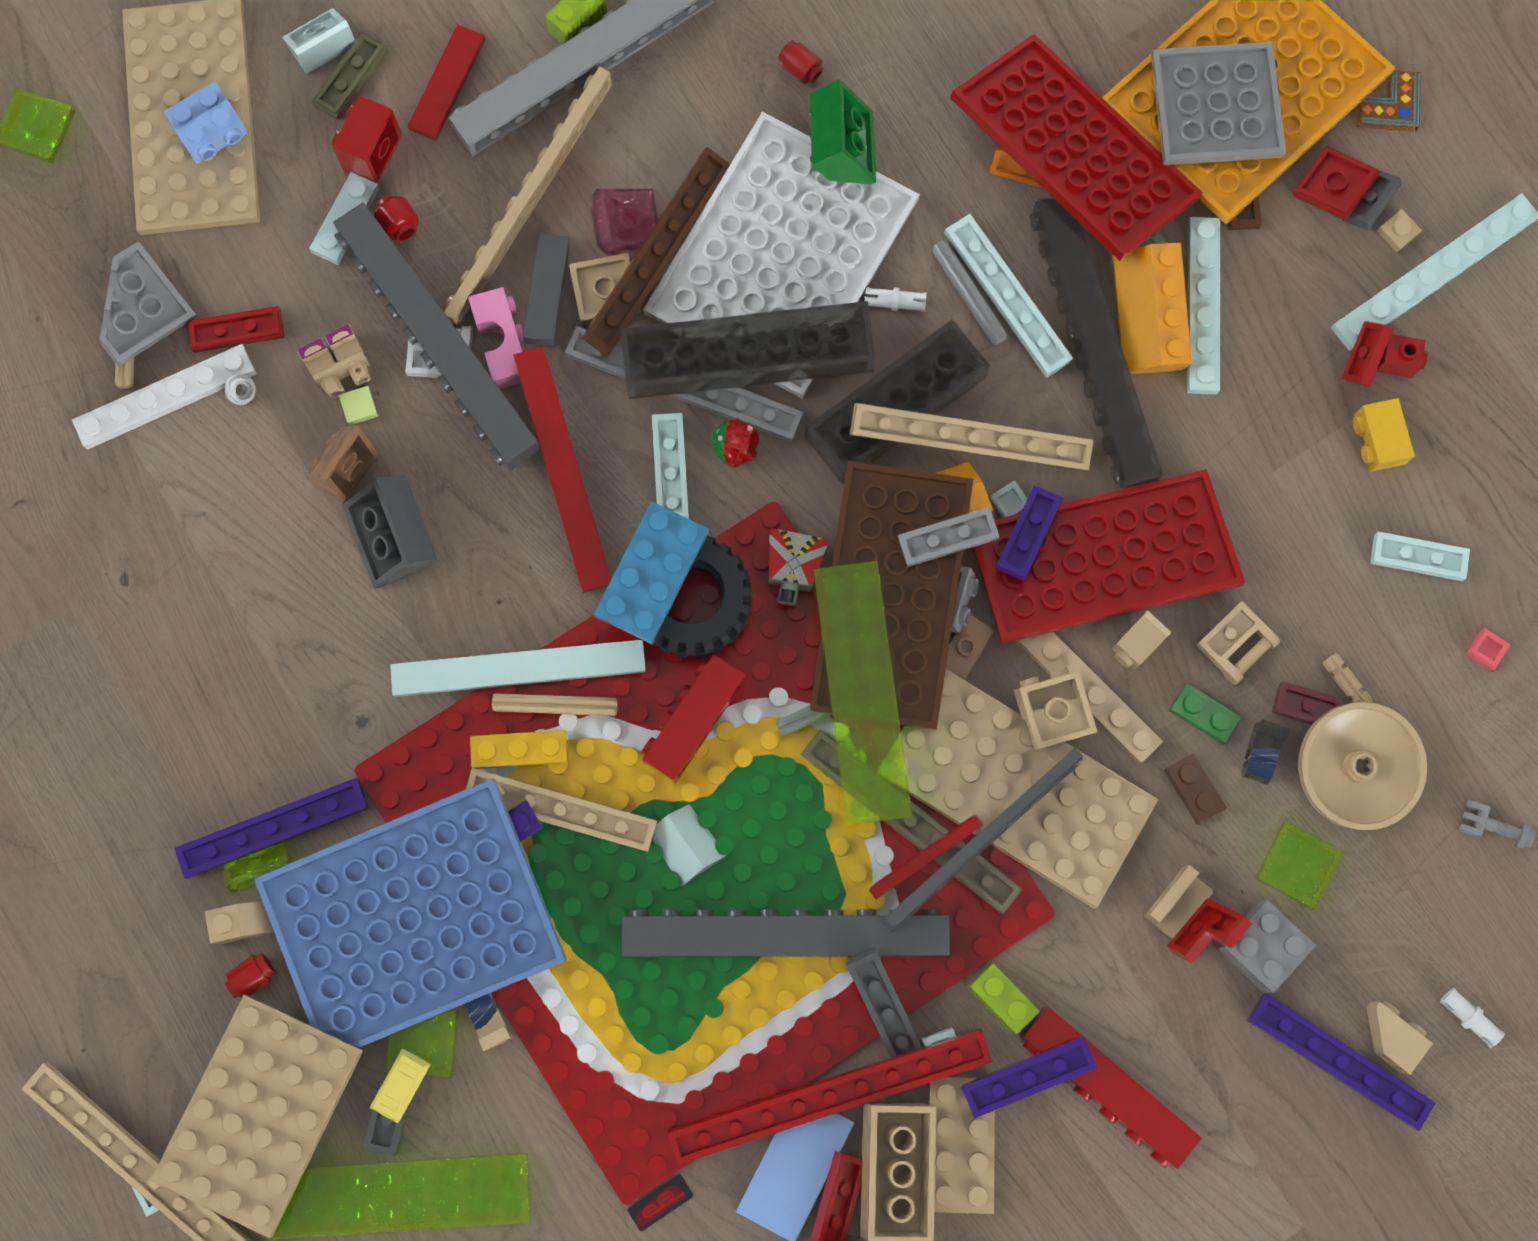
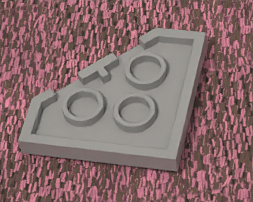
(139, 305)

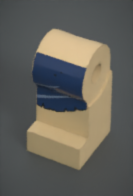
(488, 1022)

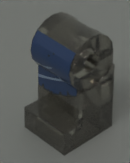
(1263, 751)

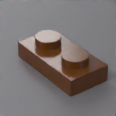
(1195, 789)

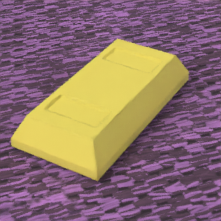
(400, 1085)

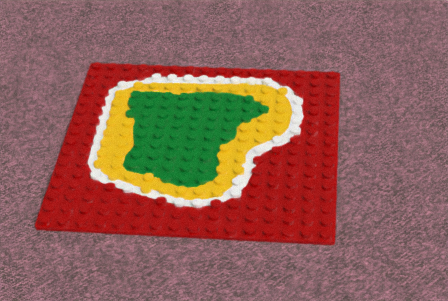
(689, 1037)

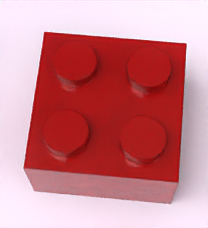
(367, 139)

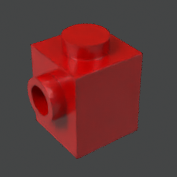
(1403, 356)

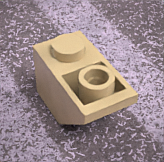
(1394, 1039)

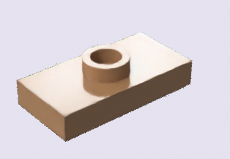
(967, 647)

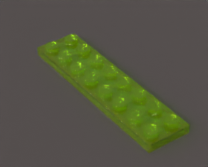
(862, 693)
(408, 1196)

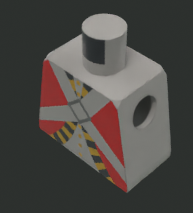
(793, 562)

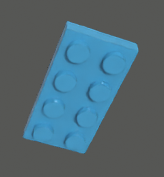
(651, 572)

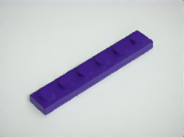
(271, 828)
(1341, 1062)

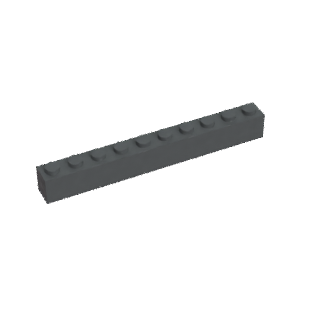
(436, 336)
(781, 935)

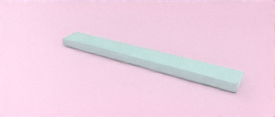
(517, 668)

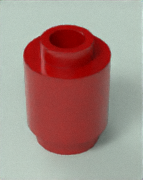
(801, 62)
(250, 976)

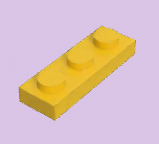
(519, 749)

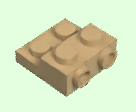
(1055, 708)

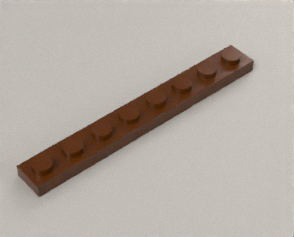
(656, 252)

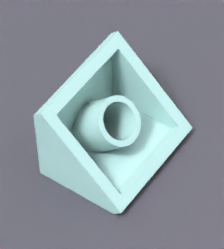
(320, 40)
(686, 844)

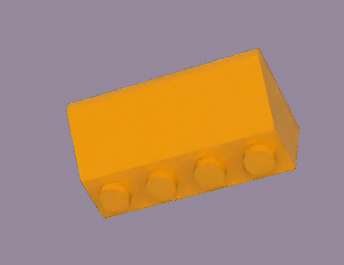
(1152, 309)

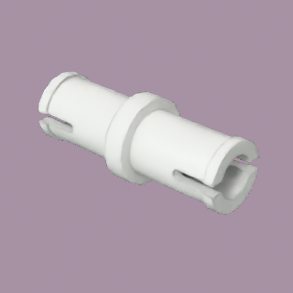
(896, 299)
(1472, 1017)

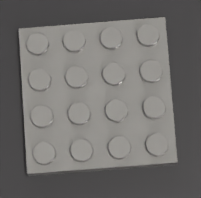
(1218, 103)

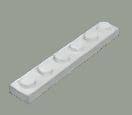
(162, 397)

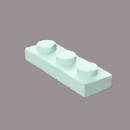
(353, 193)
(1420, 556)

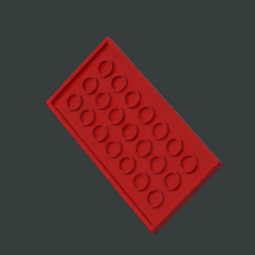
(1076, 146)
(1114, 558)

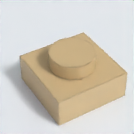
(1399, 231)

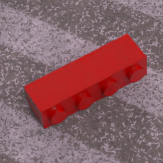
(693, 719)

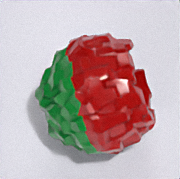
(735, 442)

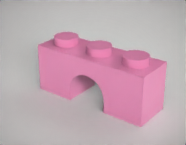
(494, 313)

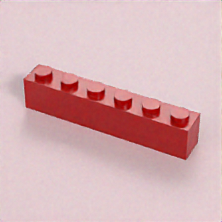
(1117, 1094)

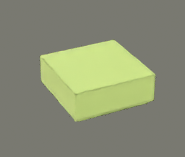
(358, 405)

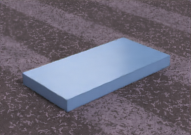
(793, 1174)

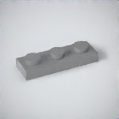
(948, 537)

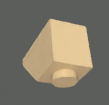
(1140, 641)
(237, 922)

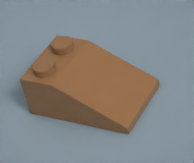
(343, 463)

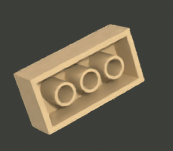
(898, 1171)

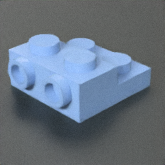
(206, 122)

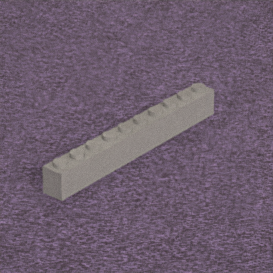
(567, 69)

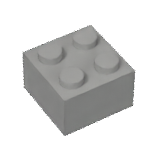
(1268, 948)

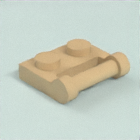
(1230, 635)

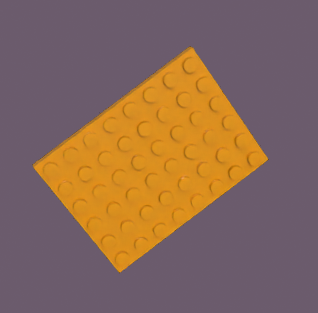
(1320, 78)

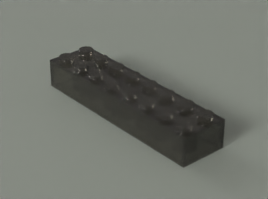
(748, 350)

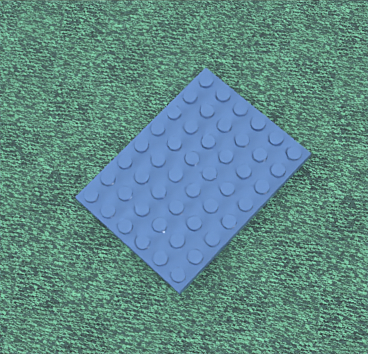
(411, 918)

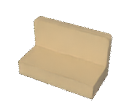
(1178, 901)

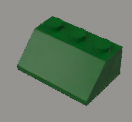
(842, 135)

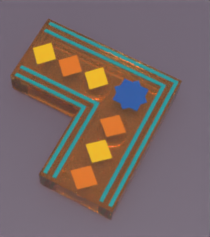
(1399, 109)

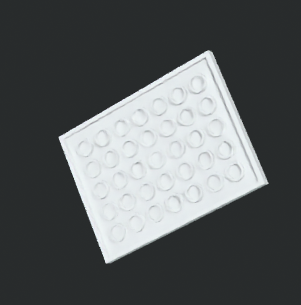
(780, 237)

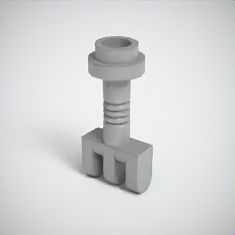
(1523, 836)

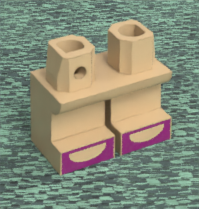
(348, 354)

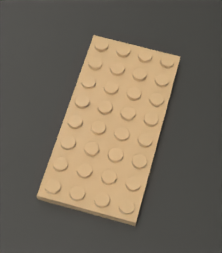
(169, 58)
(987, 760)

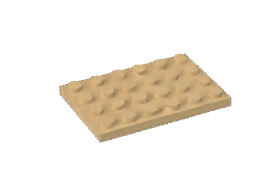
(257, 1116)

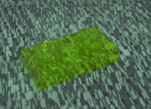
(242, 872)

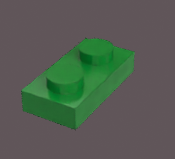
(1205, 713)

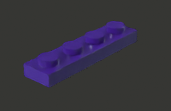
(1029, 1076)

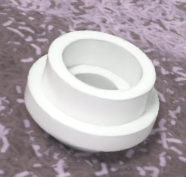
(248, 389)

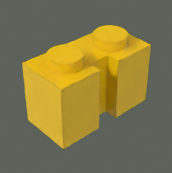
(1384, 435)

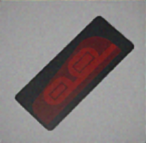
(660, 1202)

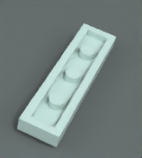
(670, 462)

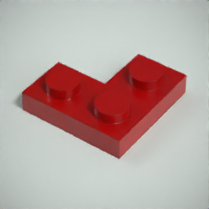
(1208, 923)

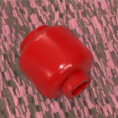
(396, 217)

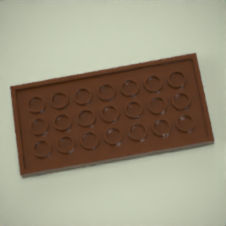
(916, 599)

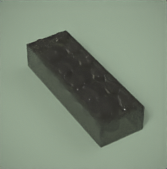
(919, 382)

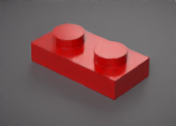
(1367, 353)

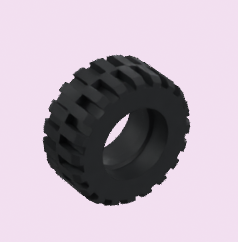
(731, 616)

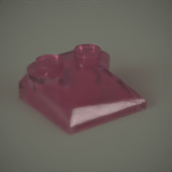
(622, 218)

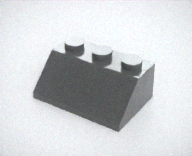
(389, 530)

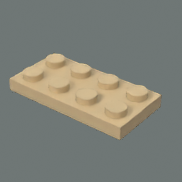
(962, 1151)

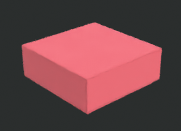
(1487, 649)

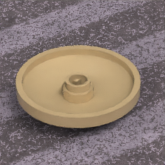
(1362, 766)

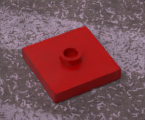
(1336, 183)

